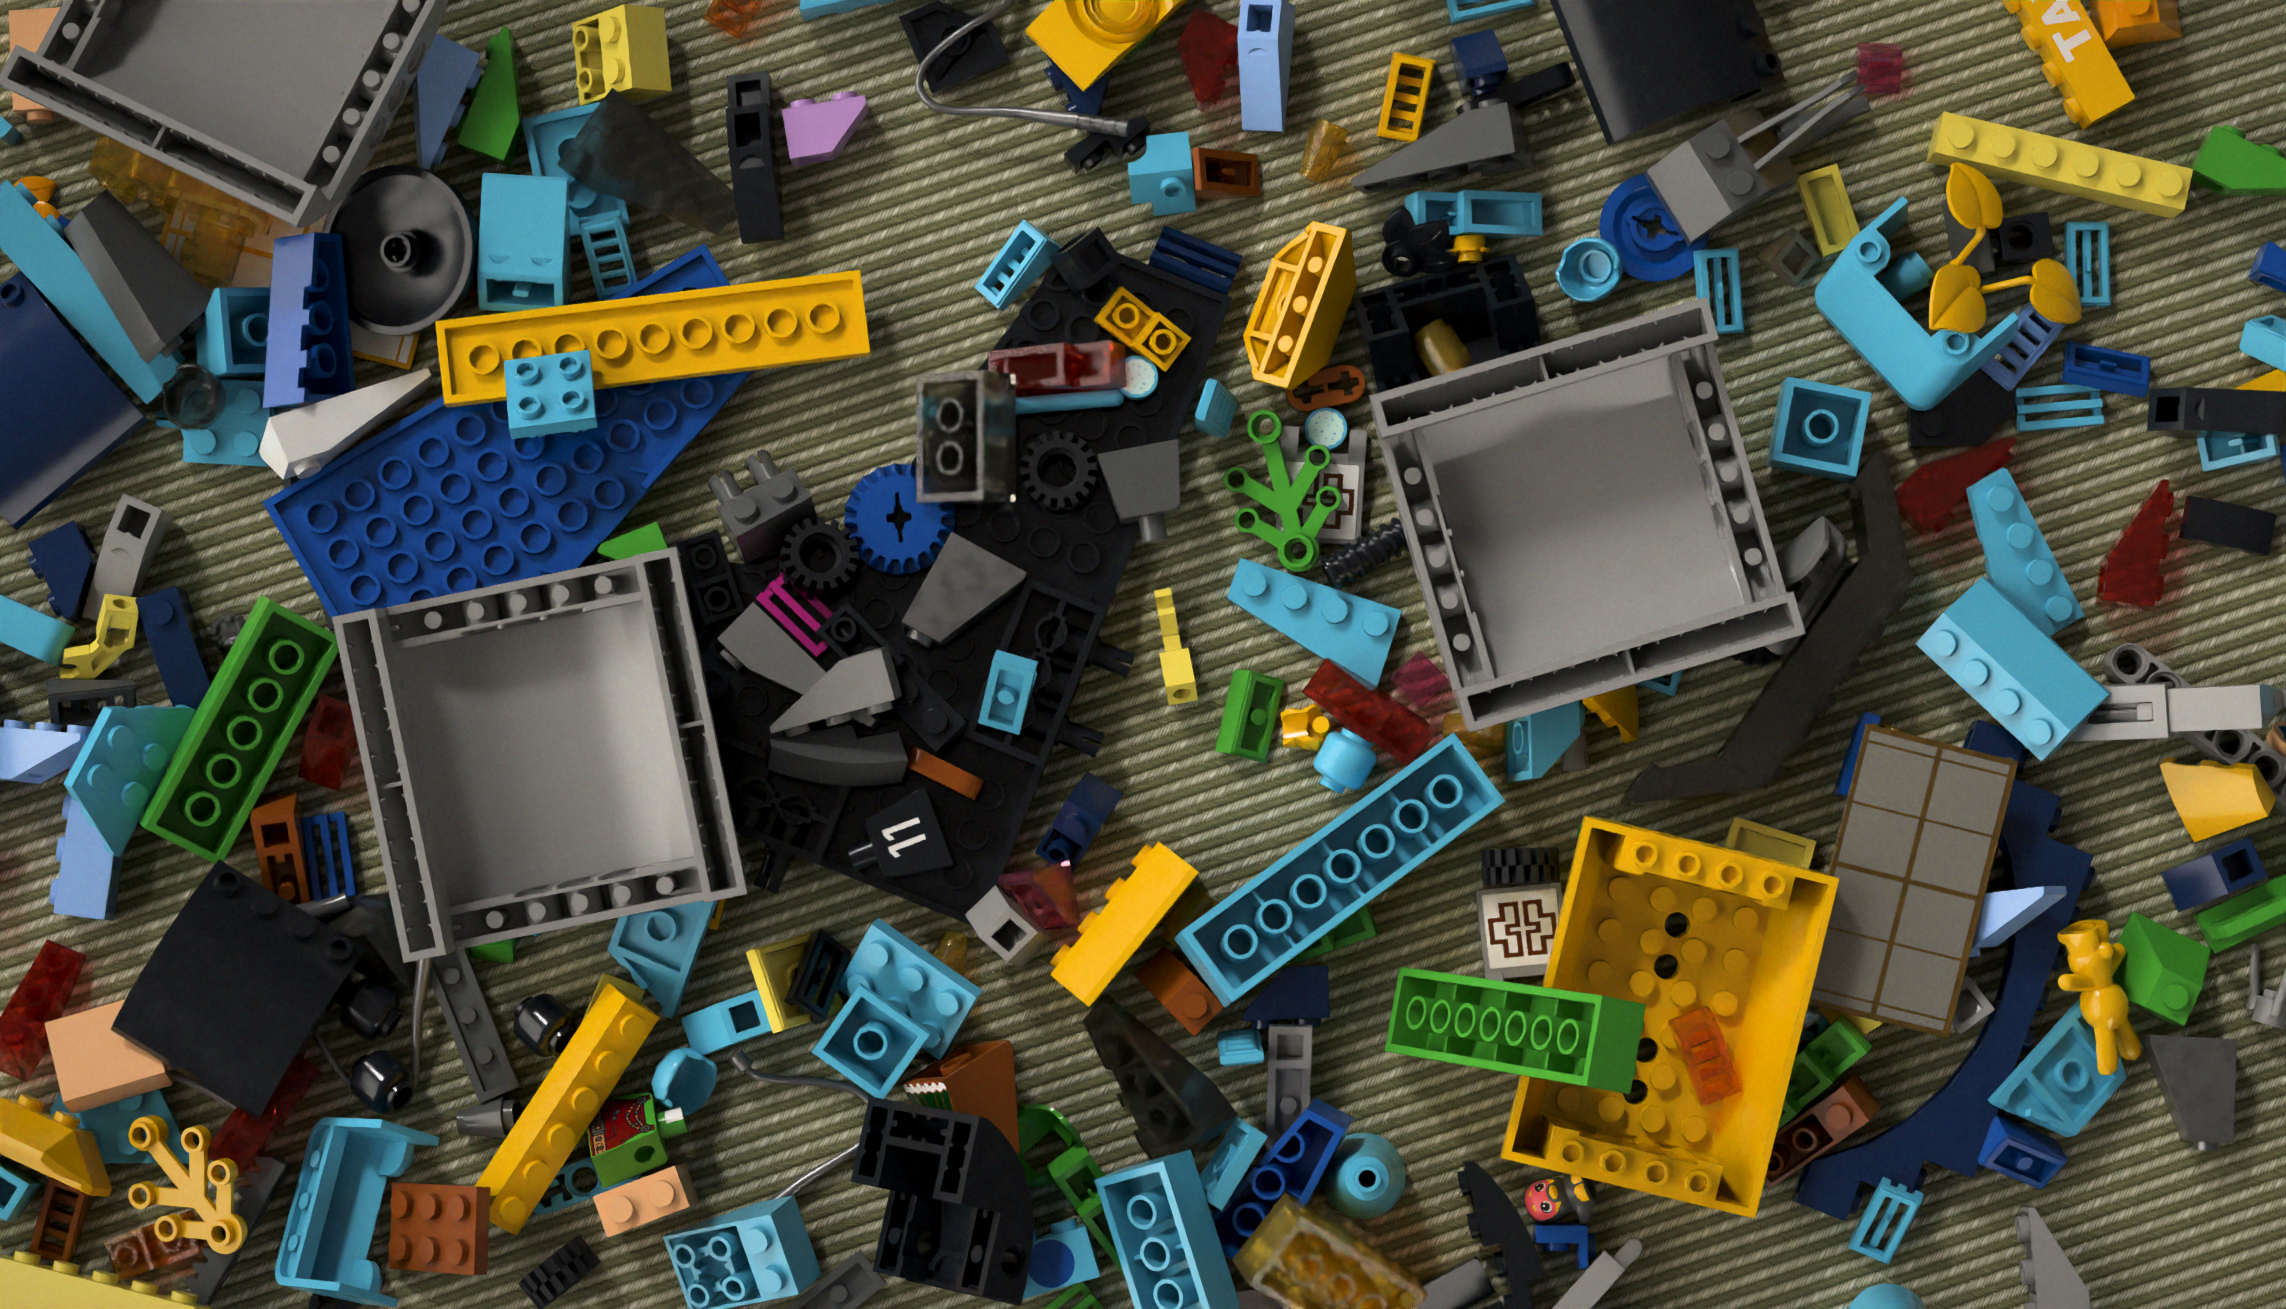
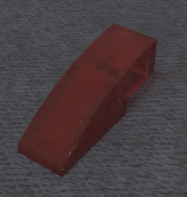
(1063, 367)
(1370, 711)

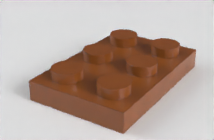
(439, 1228)

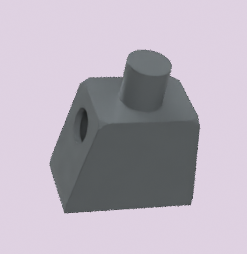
(1144, 486)

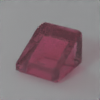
(1879, 67)
(1418, 680)

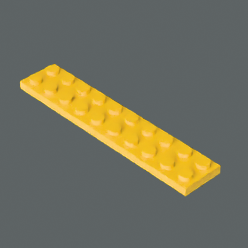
(663, 334)

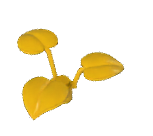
(1956, 288)

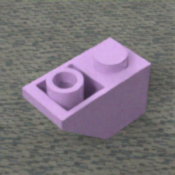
(822, 129)

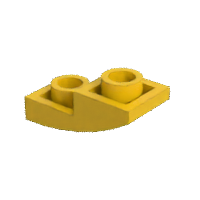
(1142, 329)

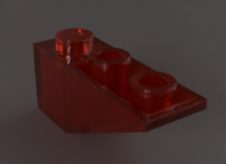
(1937, 486)
(2131, 564)
(36, 1001)
(245, 1137)

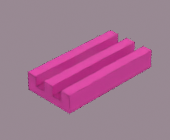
(775, 587)

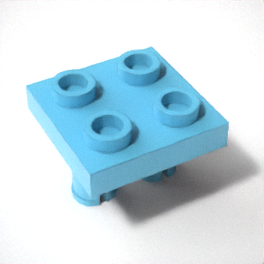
(550, 394)

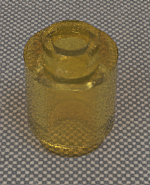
(1441, 348)
(1185, 912)

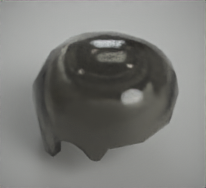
(193, 397)

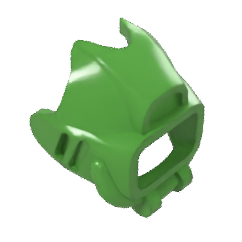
(1034, 1124)

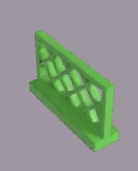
(2244, 915)

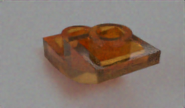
(144, 1251)

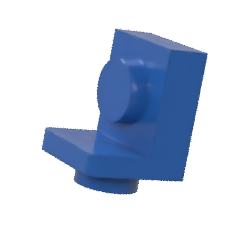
(1559, 1235)

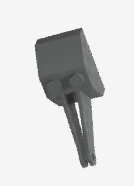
(1736, 164)

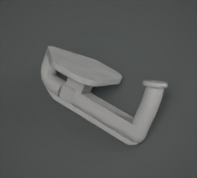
(1802, 563)

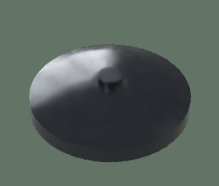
(405, 249)

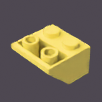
(622, 52)

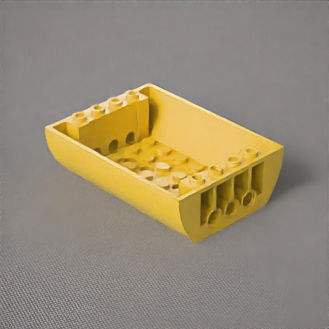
(1744, 955)

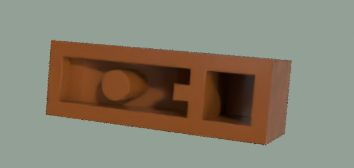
(281, 846)

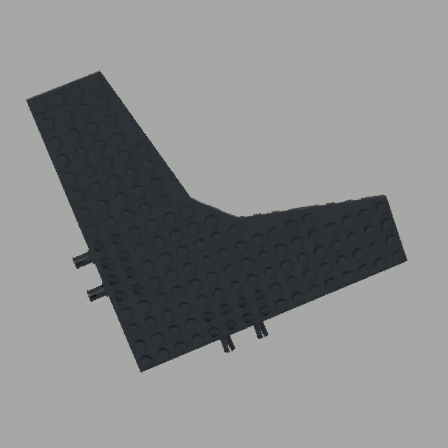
(1054, 619)

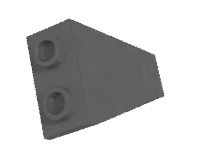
(137, 277)

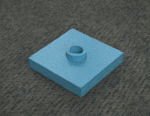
(1230, 1162)

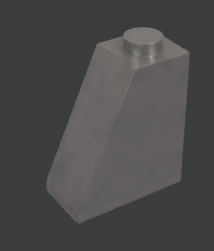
(959, 591)
(2197, 1085)

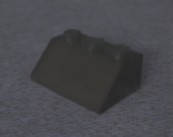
(966, 437)

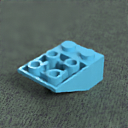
(524, 243)
(744, 1256)

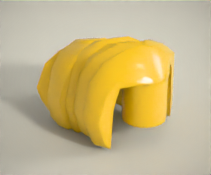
(1305, 727)

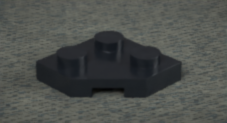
(965, 59)

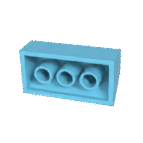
(2013, 669)

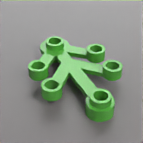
(1285, 498)

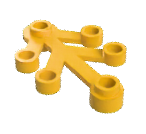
(191, 1187)

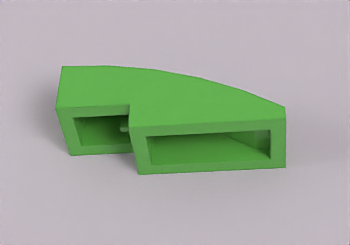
(1075, 1176)

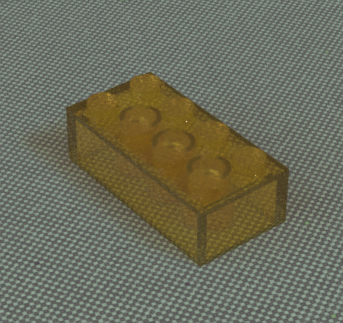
(135, 175)
(1320, 1265)

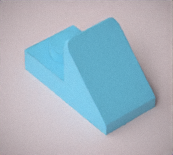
(1008, 692)

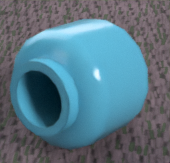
(1344, 760)

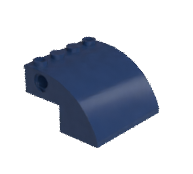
(56, 404)

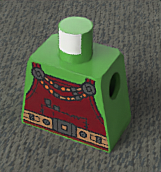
(631, 1136)

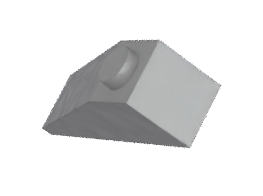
(774, 656)

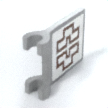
(1344, 472)
(1517, 929)

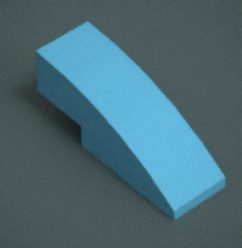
(1480, 212)

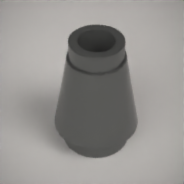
(489, 1118)

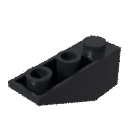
(2216, 412)

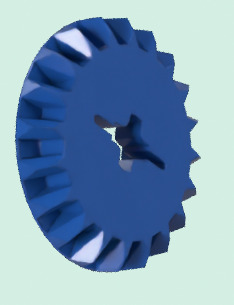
(1644, 257)
(878, 539)

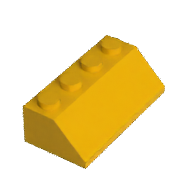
(1123, 924)

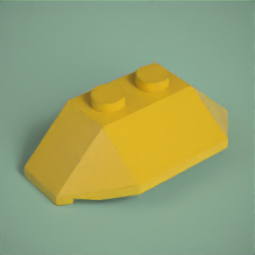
(1301, 306)
(52, 1145)

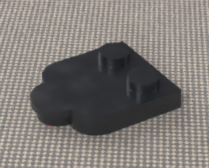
(1963, 417)

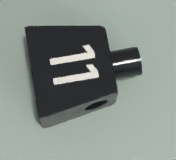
(904, 839)

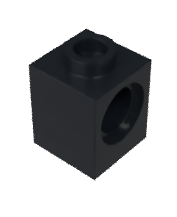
(2038, 235)
(1085, 259)

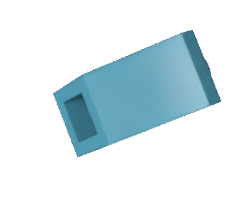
(727, 1023)

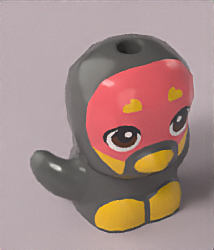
(1557, 1197)

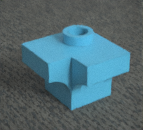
(1164, 175)

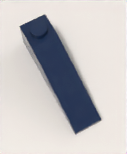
(176, 645)

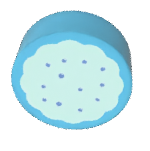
(1140, 378)
(1326, 428)

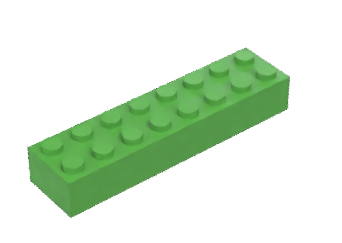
(1516, 1028)

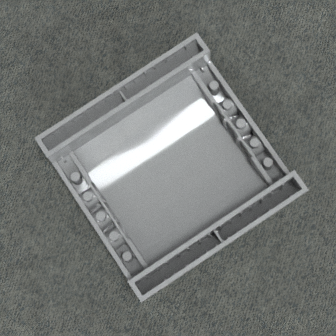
(236, 93)
(1583, 515)
(540, 754)

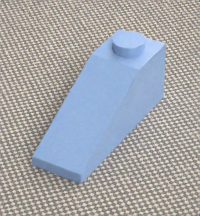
(2009, 911)

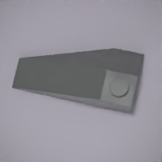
(1477, 141)

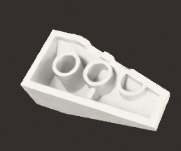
(317, 433)

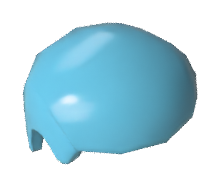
(1589, 269)
(684, 1080)

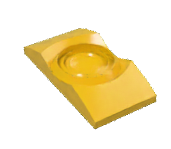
(1094, 35)

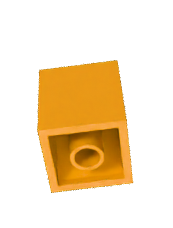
(2135, 21)

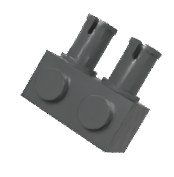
(766, 513)

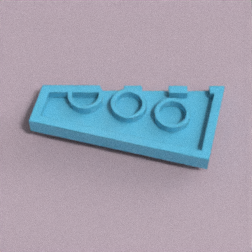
(2018, 555)
(1318, 617)

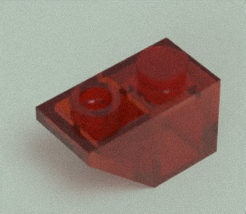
(1204, 54)
(329, 744)

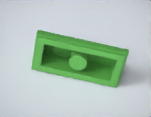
(1249, 715)

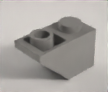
(1007, 928)

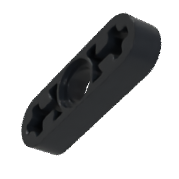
(1529, 89)

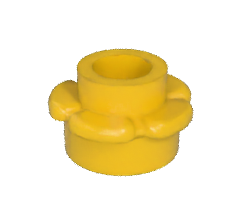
(1469, 248)

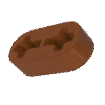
(1329, 399)
(943, 773)

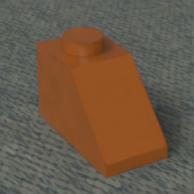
(1179, 990)

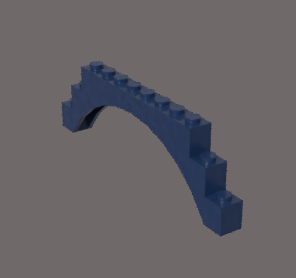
(1957, 1117)

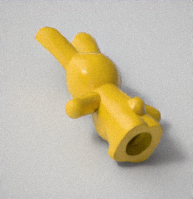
(2101, 1000)

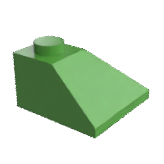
(2160, 969)

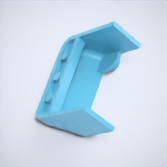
(1886, 335)
(339, 1206)

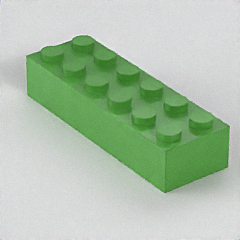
(240, 730)

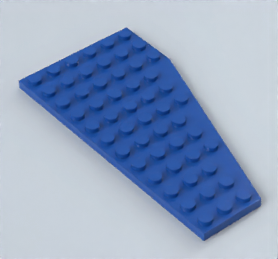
(465, 507)

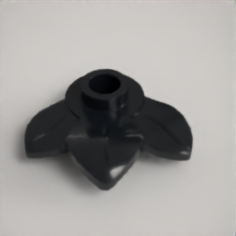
(1421, 244)

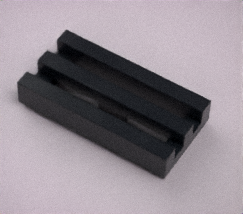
(812, 972)

